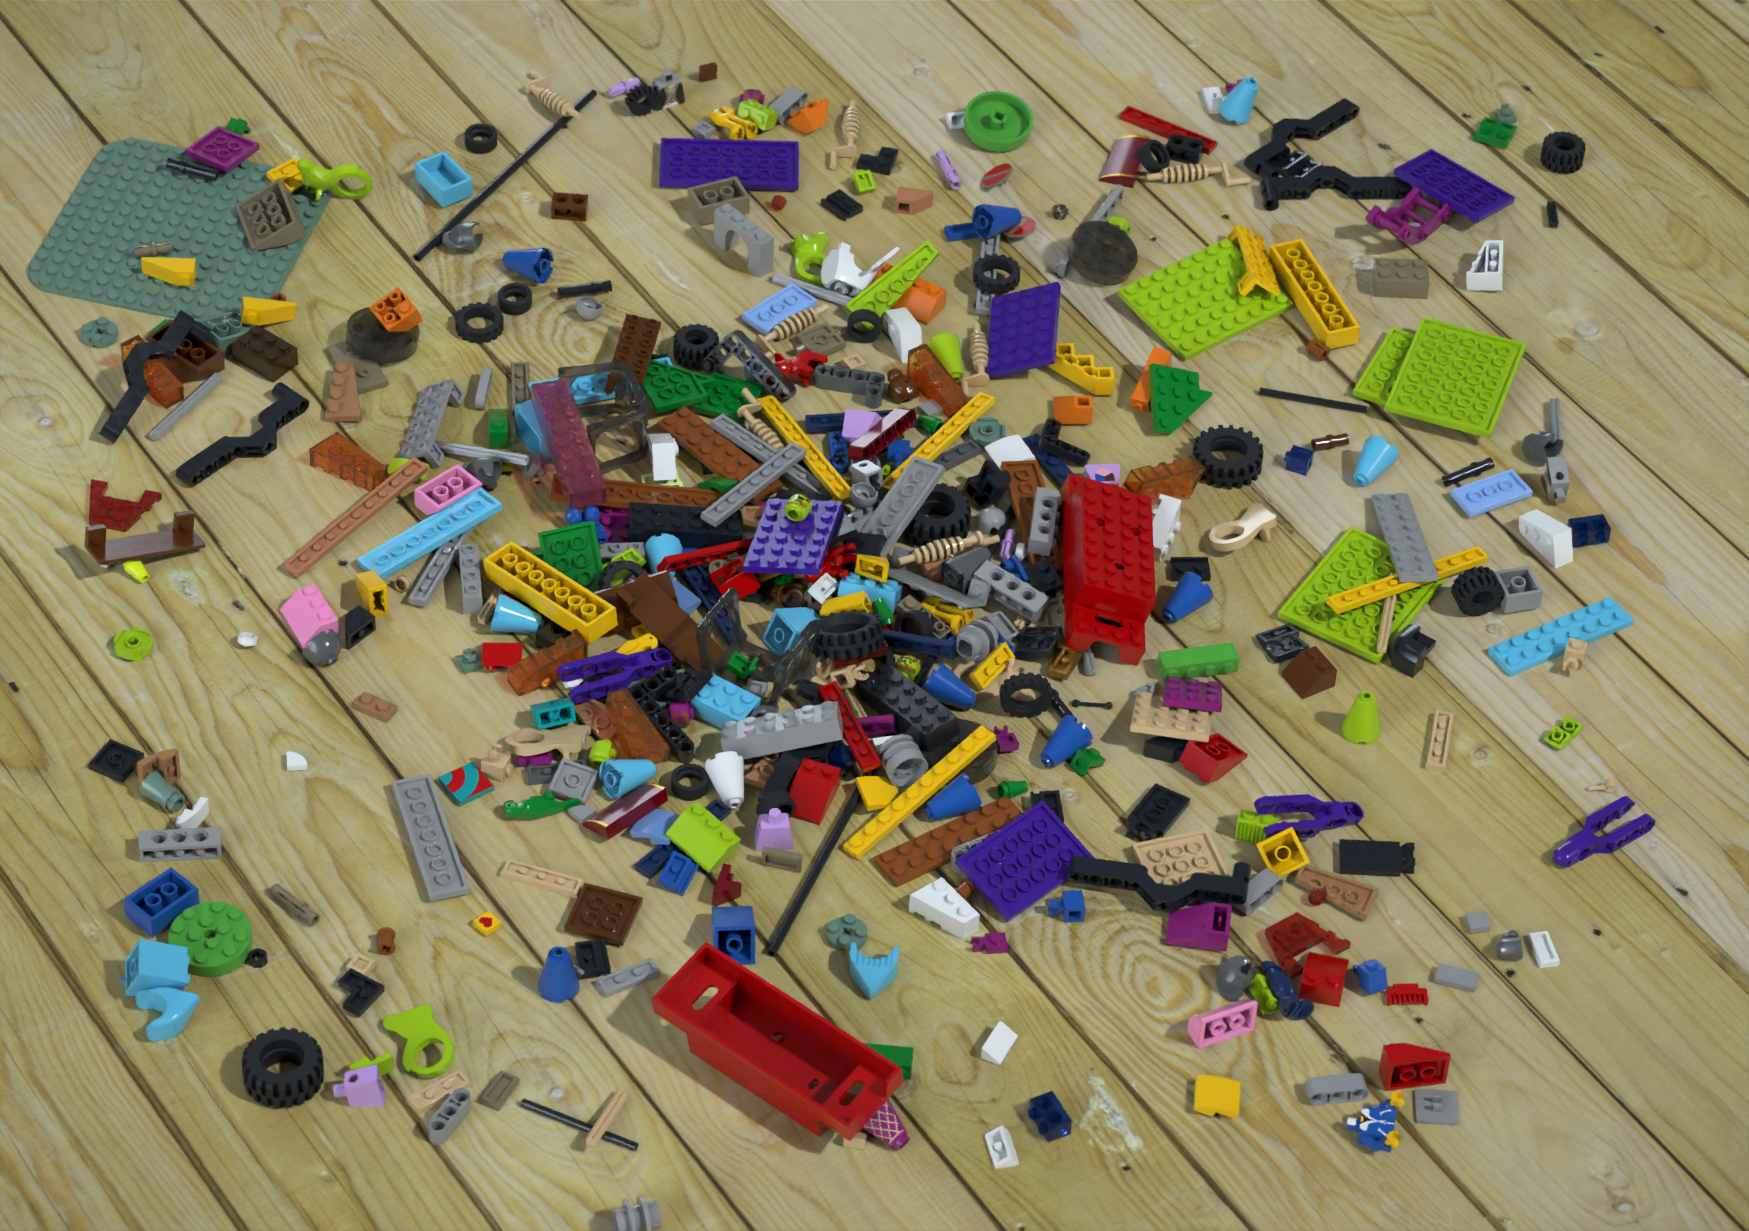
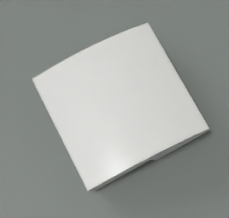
(1009, 449)

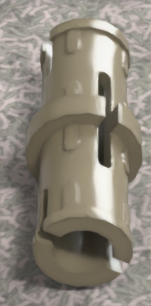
(153, 249)

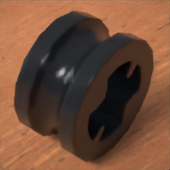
(258, 952)

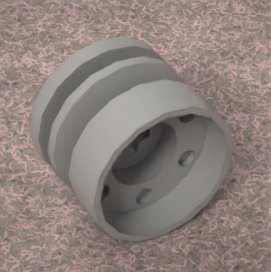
(902, 760)

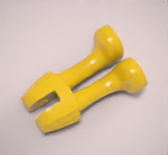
(739, 127)
(957, 616)

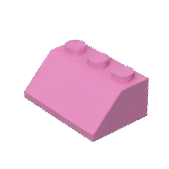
(445, 490)
(308, 614)
(1222, 1023)

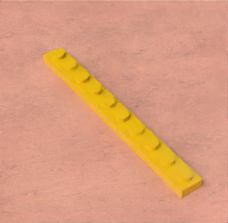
(946, 434)
(814, 458)
(1391, 585)
(919, 792)

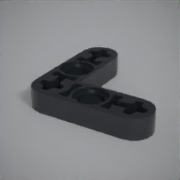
(1049, 442)

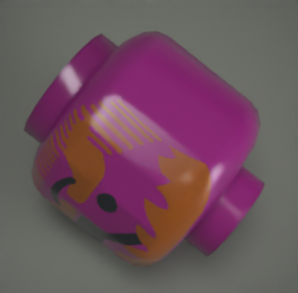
(754, 94)
(680, 713)

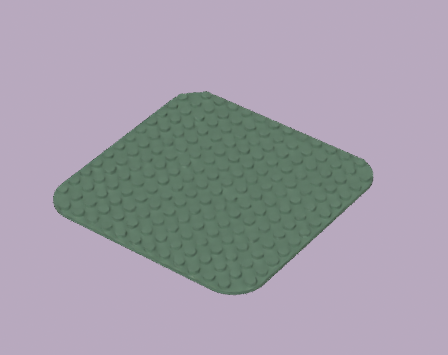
(135, 201)

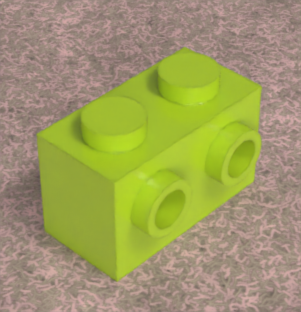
(761, 115)

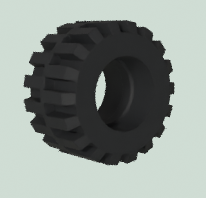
(1562, 152)
(694, 344)
(1477, 591)

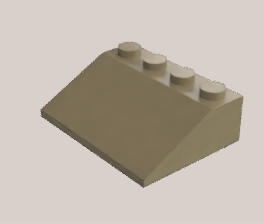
(271, 217)

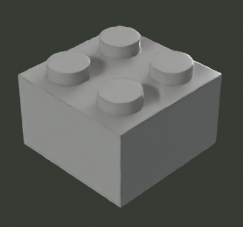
(1519, 589)

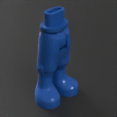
(590, 513)

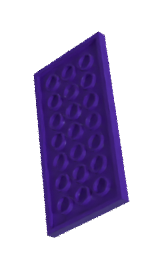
(754, 162)

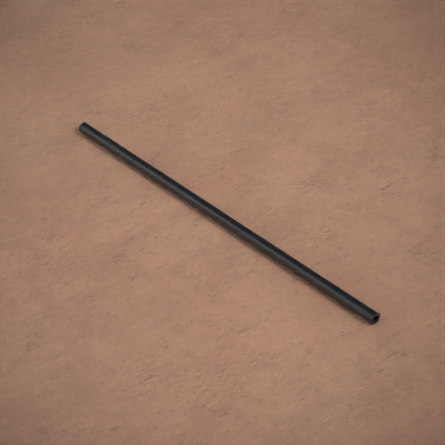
(497, 182)

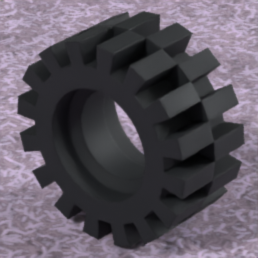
(639, 93)

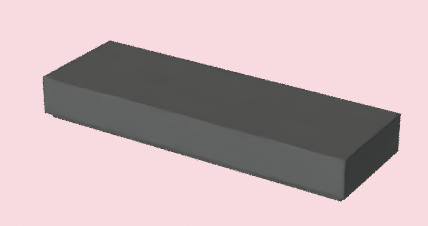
(958, 454)
(544, 773)

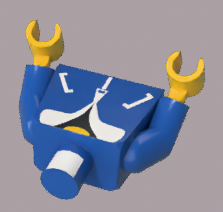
(1377, 1124)

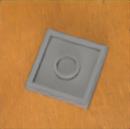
(573, 781)

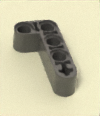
(852, 381)

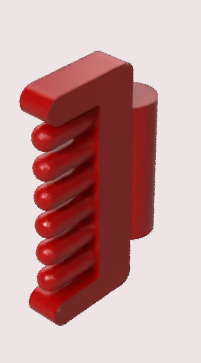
(1405, 991)

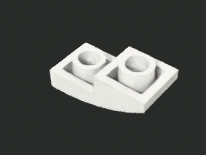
(193, 817)

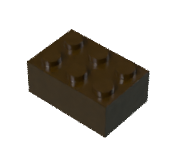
(265, 353)

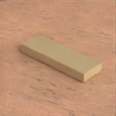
(437, 1092)

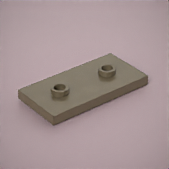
(368, 372)

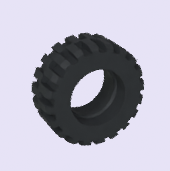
(944, 502)
(282, 1088)

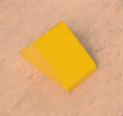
(872, 567)

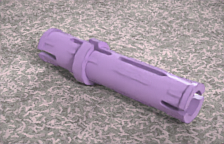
(949, 172)

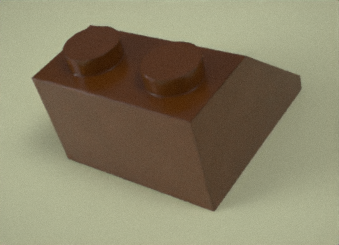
(1310, 673)

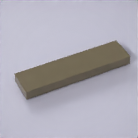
(519, 383)

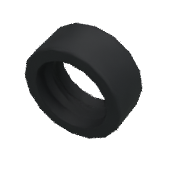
(479, 130)
(1159, 152)
(517, 307)
(865, 316)
(921, 617)
(689, 771)
(778, 799)

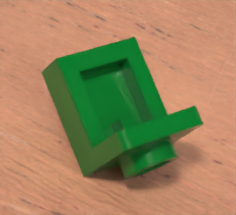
(237, 126)
(741, 666)
(1085, 759)

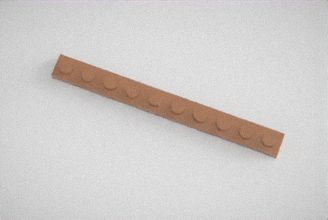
(355, 517)

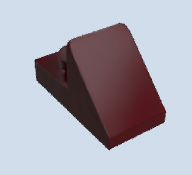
(725, 887)

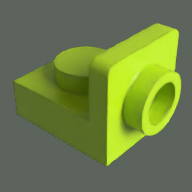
(863, 181)

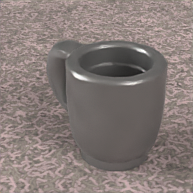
(1510, 946)

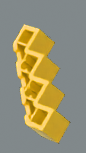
(1082, 370)

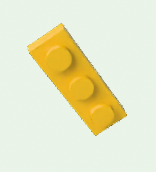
(991, 666)

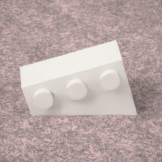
(903, 330)
(1548, 537)

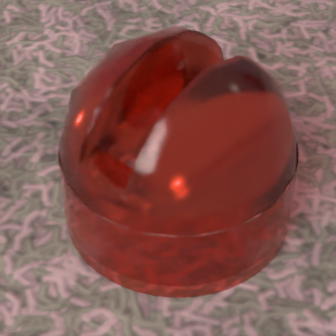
(778, 202)
(1316, 897)

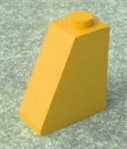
(372, 592)
(855, 601)

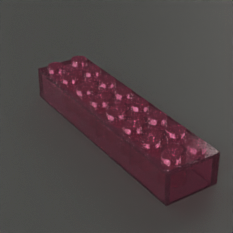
(568, 443)

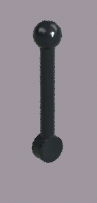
(1076, 703)

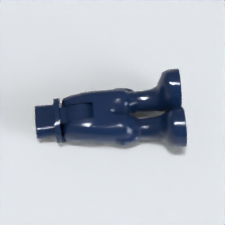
(1285, 993)

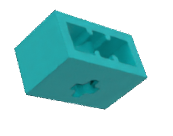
(552, 713)

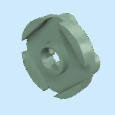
(91, 332)
(980, 437)
(849, 924)

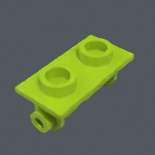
(1263, 995)

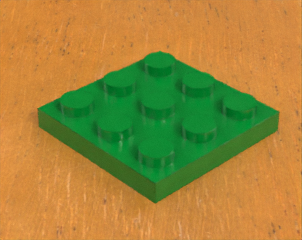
(727, 397)

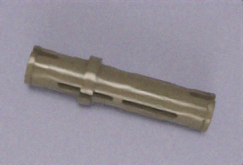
(309, 915)

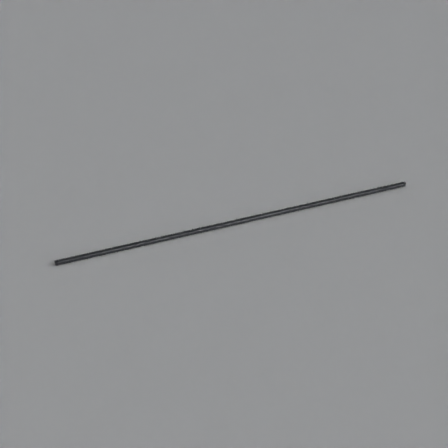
(855, 797)

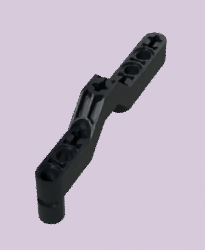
(1287, 129)
(1331, 178)
(134, 374)
(258, 445)
(790, 760)
(1161, 896)

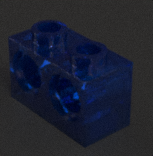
(1589, 530)
(1049, 1116)

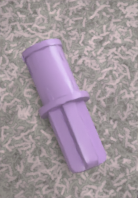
(623, 87)
(1008, 544)

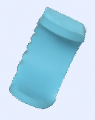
(872, 974)
(176, 1009)

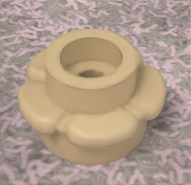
(403, 583)

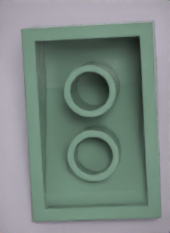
(225, 330)

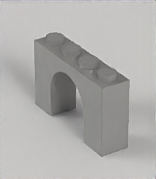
(730, 224)

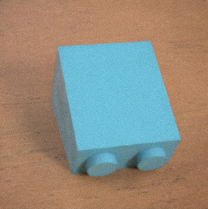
(786, 628)
(156, 965)

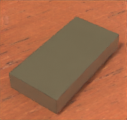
(782, 859)
(499, 1090)

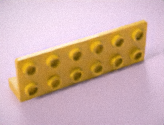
(1256, 260)

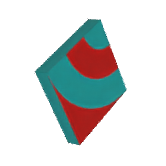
(466, 783)

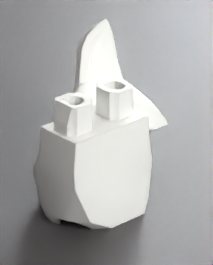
(843, 276)

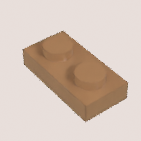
(375, 707)

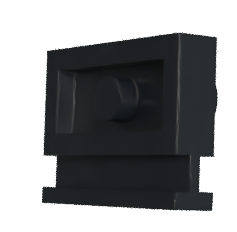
(842, 205)
(1197, 565)
(1044, 577)
(763, 594)
(1051, 798)
(592, 958)

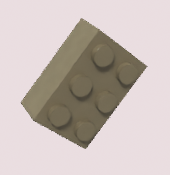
(710, 196)
(1400, 278)

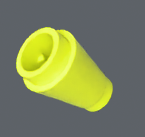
(137, 570)

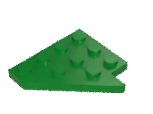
(674, 387)
(1173, 397)
(574, 553)

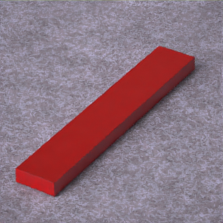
(1163, 127)
(703, 555)
(852, 730)

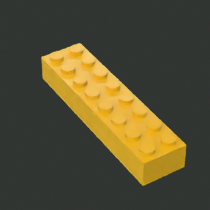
(1314, 294)
(550, 592)

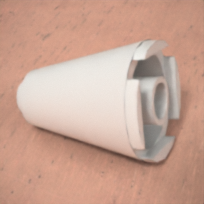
(727, 777)

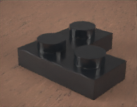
(882, 164)
(363, 990)

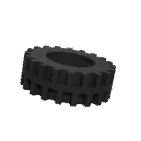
(1229, 472)
(848, 635)

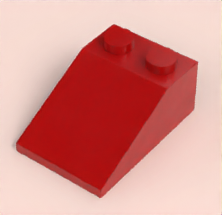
(1211, 758)
(814, 790)
(1323, 979)
(1412, 1066)

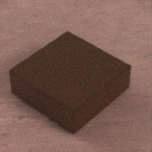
(707, 72)

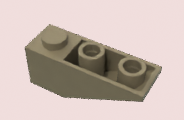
(940, 629)

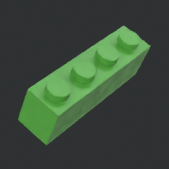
(1198, 661)

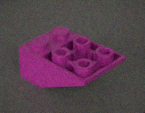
(1200, 926)

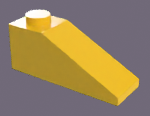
(171, 270)
(266, 311)

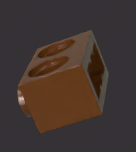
(569, 206)

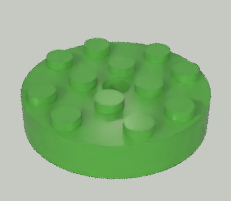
(998, 121)
(215, 936)

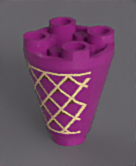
(888, 1127)

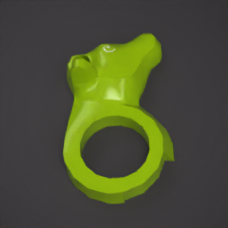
(319, 179)
(807, 251)
(420, 1030)

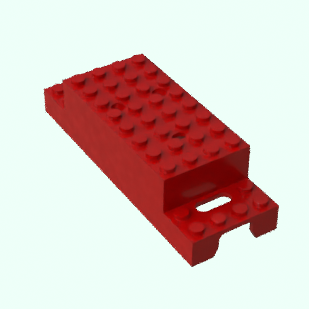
(1100, 531)
(738, 1040)

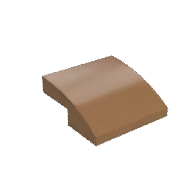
(164, 762)

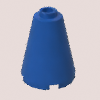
(994, 219)
(530, 263)
(1187, 597)
(949, 689)
(1065, 741)
(954, 800)
(558, 977)

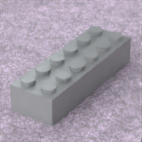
(783, 730)

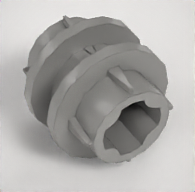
(976, 640)
(638, 1217)

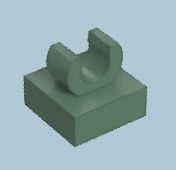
(1505, 114)
(469, 661)

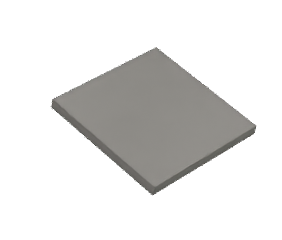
(1436, 1107)

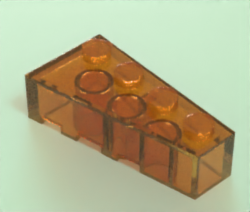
(935, 380)
(163, 384)
(348, 461)
(1170, 479)
(542, 669)
(634, 729)

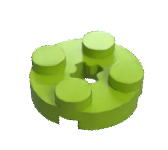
(133, 652)

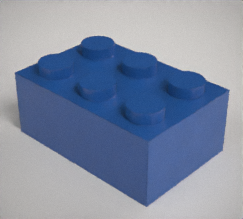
(161, 901)

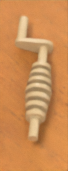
(551, 99)
(851, 130)
(1195, 171)
(788, 327)
(979, 356)
(756, 426)
(945, 548)

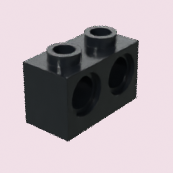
(1185, 149)

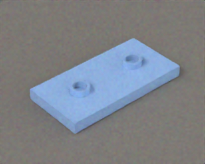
(778, 307)
(1491, 493)

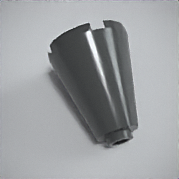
(961, 568)

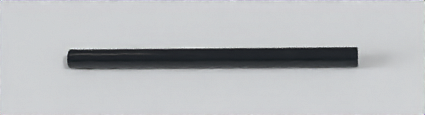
(1313, 400)
(577, 1123)

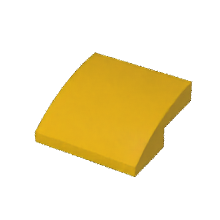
(288, 174)
(876, 791)
(1217, 1095)

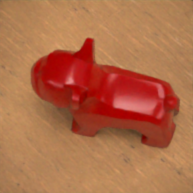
(800, 366)
(833, 562)

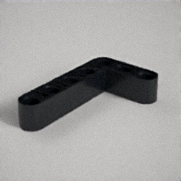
(751, 363)
(658, 716)

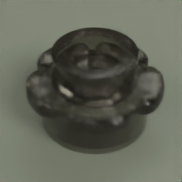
(1060, 215)

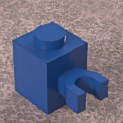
(899, 451)
(1071, 906)
(1371, 976)

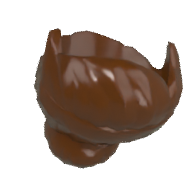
(901, 385)
(783, 593)

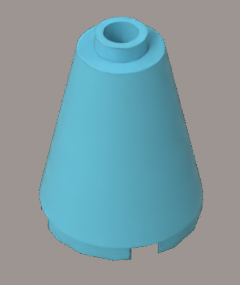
(1240, 101)
(1374, 460)
(660, 547)
(515, 617)
(625, 775)

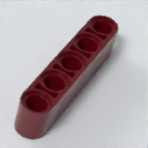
(882, 434)

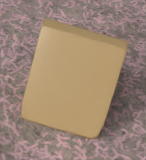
(858, 1141)

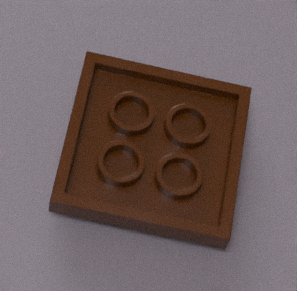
(603, 914)

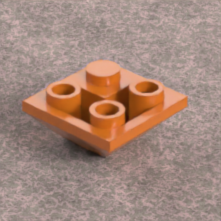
(810, 116)
(396, 312)
(1073, 409)

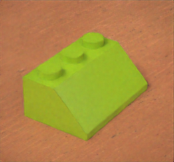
(703, 837)

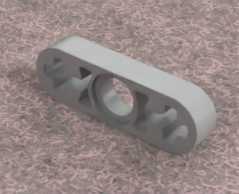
(483, 388)

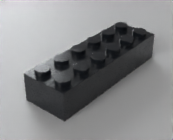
(683, 522)
(913, 708)

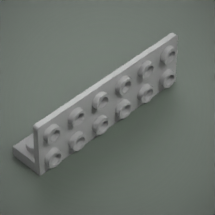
(427, 420)
(976, 596)

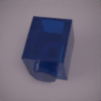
(1299, 460)
(842, 758)

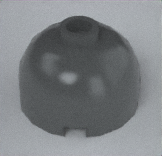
(323, 649)

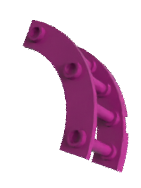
(1405, 232)

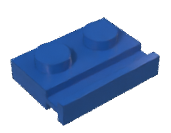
(677, 873)

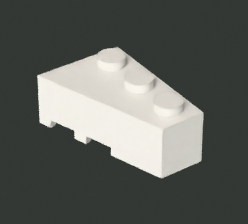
(1488, 268)
(662, 456)
(1165, 525)
(945, 907)

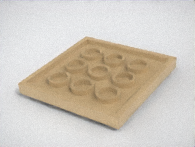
(1156, 719)
(1178, 856)

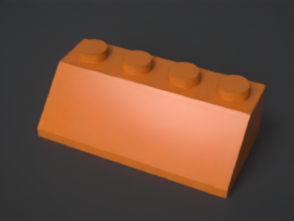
(921, 299)

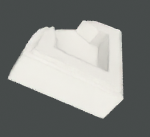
(295, 762)

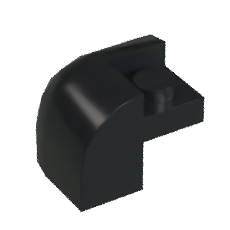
(987, 486)
(1409, 650)

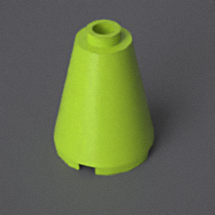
(948, 351)
(1362, 720)

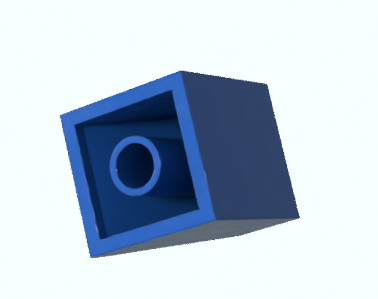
(734, 932)

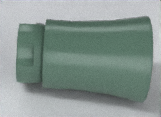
(162, 792)

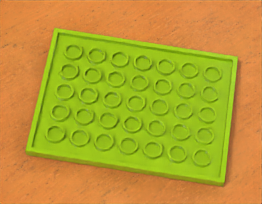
(1199, 302)
(1455, 377)
(1350, 564)

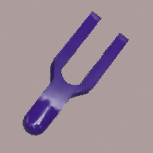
(634, 666)
(1326, 813)
(1586, 843)

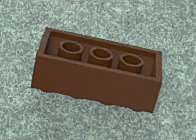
(199, 356)
(624, 617)

